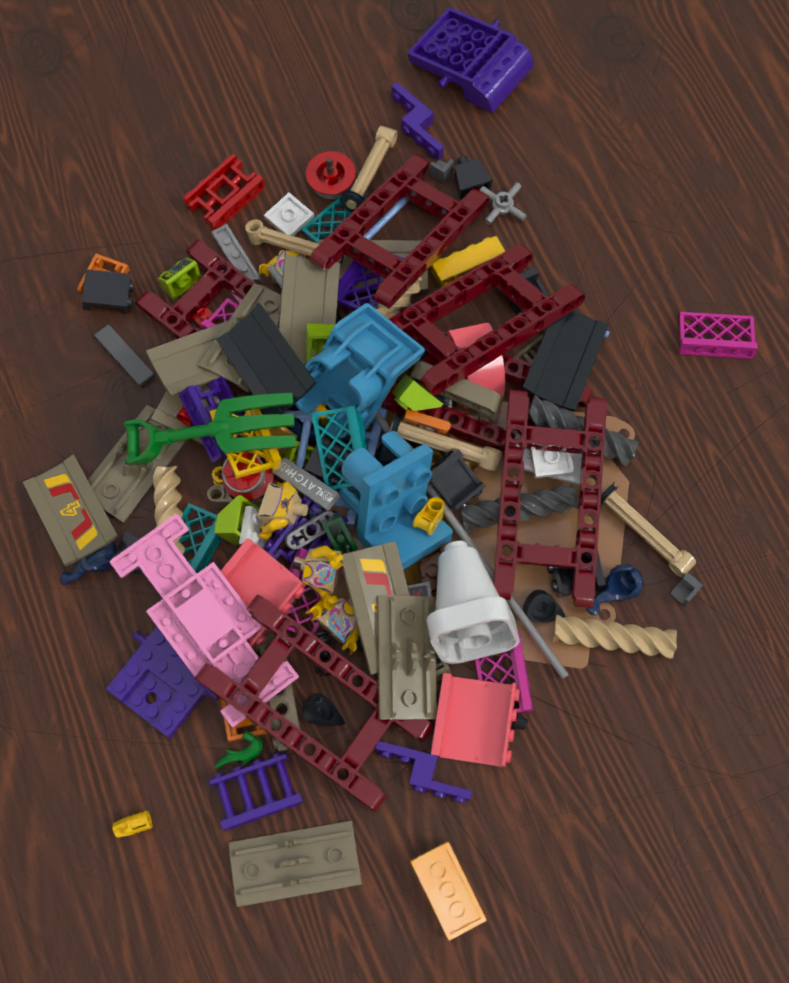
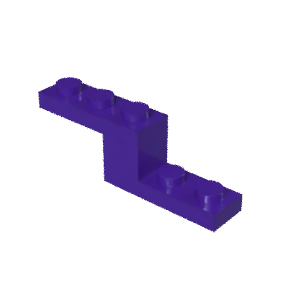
(417, 121)
(423, 772)

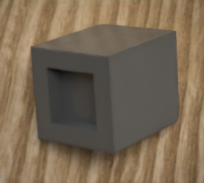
(441, 170)
(686, 589)

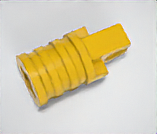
(132, 824)

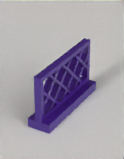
(348, 281)

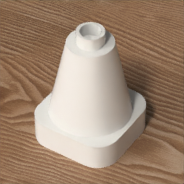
(469, 613)

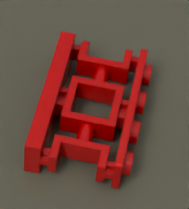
(232, 202)

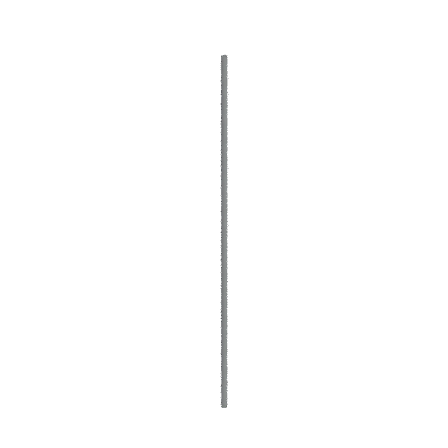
(465, 537)

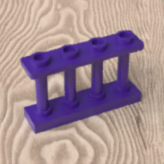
(271, 806)

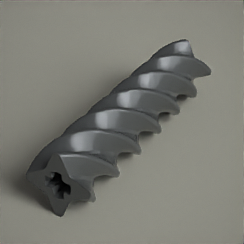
(548, 415)
(538, 503)

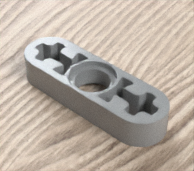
(295, 532)

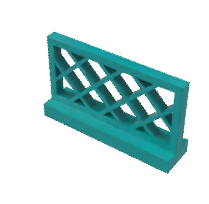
(317, 221)
(357, 434)
(209, 544)

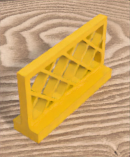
(271, 455)

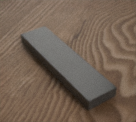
(124, 355)

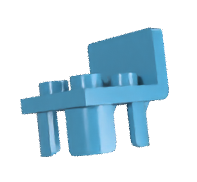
(359, 365)
(392, 498)

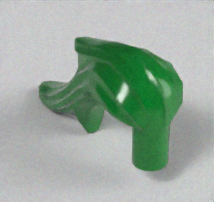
(244, 755)

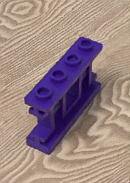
(199, 415)
(322, 540)

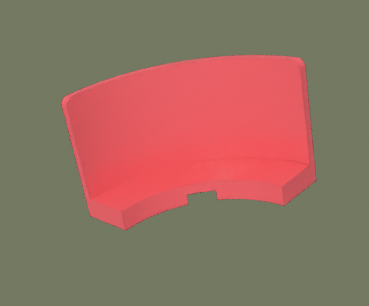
(491, 375)

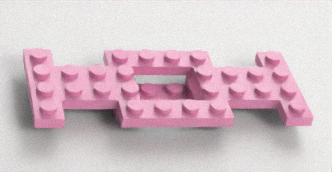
(204, 606)

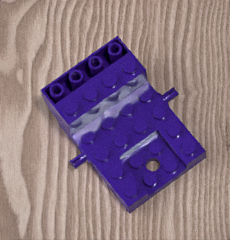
(473, 55)
(158, 671)

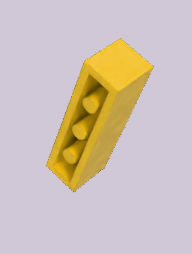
(462, 262)

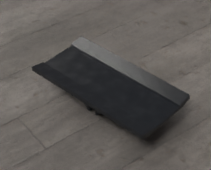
(265, 358)
(565, 359)

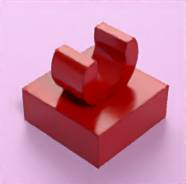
(201, 315)

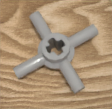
(503, 203)

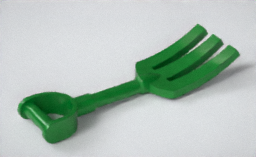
(221, 428)

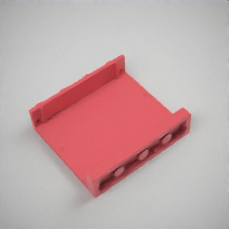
(257, 572)
(475, 721)

